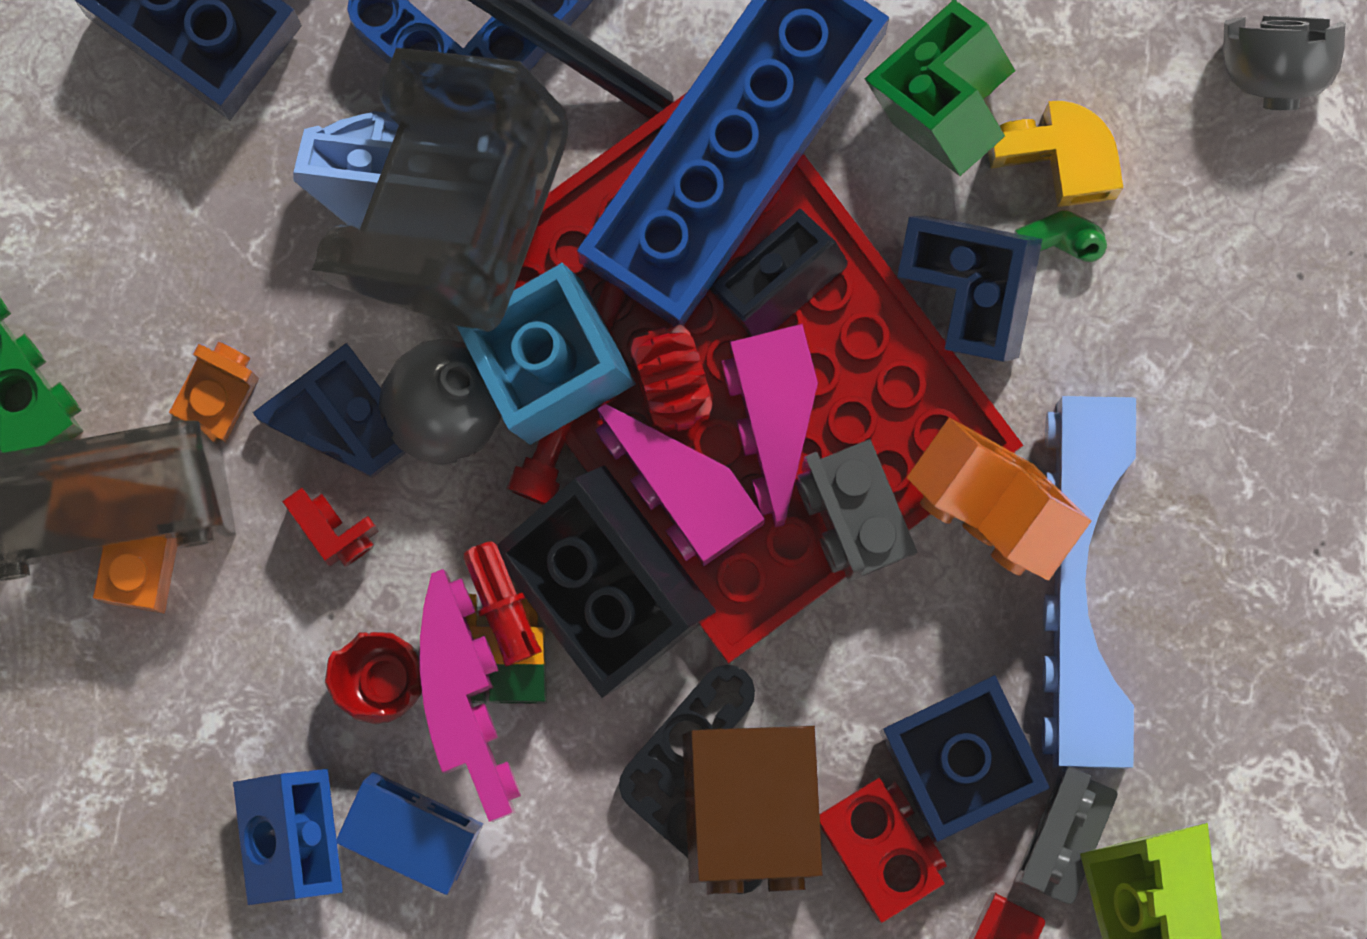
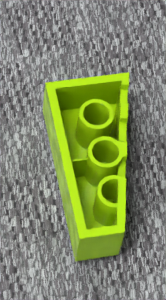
(1155, 886)

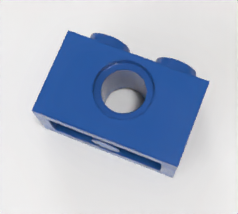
(287, 836)

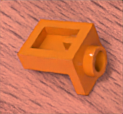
(216, 389)

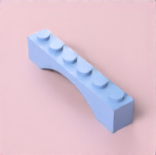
(1090, 711)

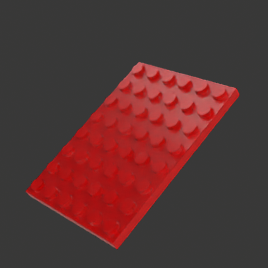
(875, 369)

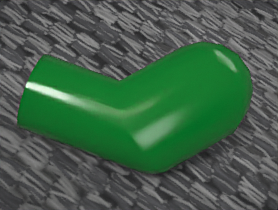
(1070, 234)

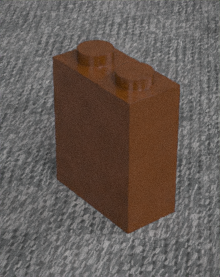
(752, 807)

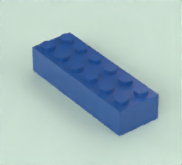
(729, 149)

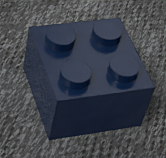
(964, 759)

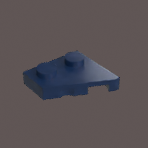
(335, 414)

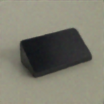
(780, 274)

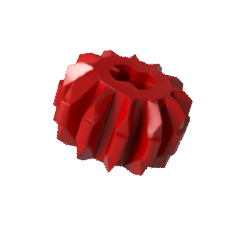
(671, 378)

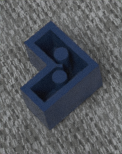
(991, 281)

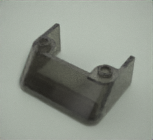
(112, 492)

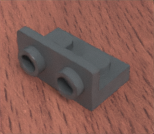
(1067, 827)

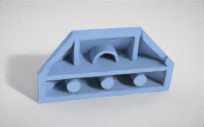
(345, 162)

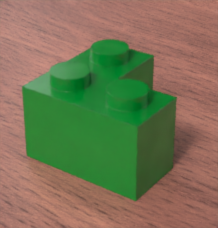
(939, 84)

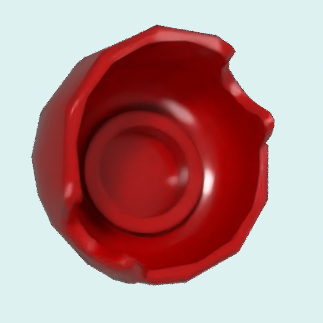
(374, 677)

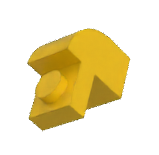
(1075, 143)

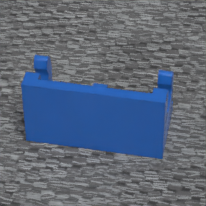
(409, 832)

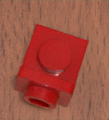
(318, 523)

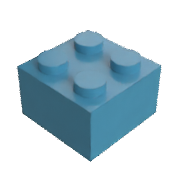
(548, 356)

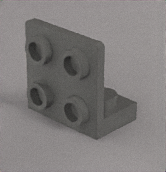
(857, 510)

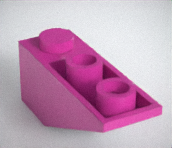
(778, 395)
(695, 491)

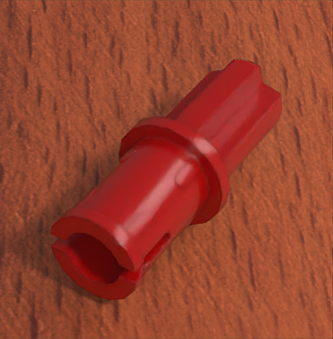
(501, 603)

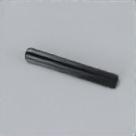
(580, 54)

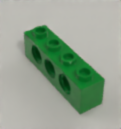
(51, 410)

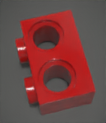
(867, 857)

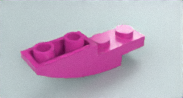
(450, 673)

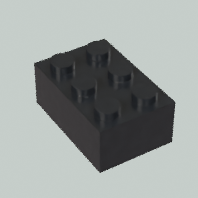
(603, 580)

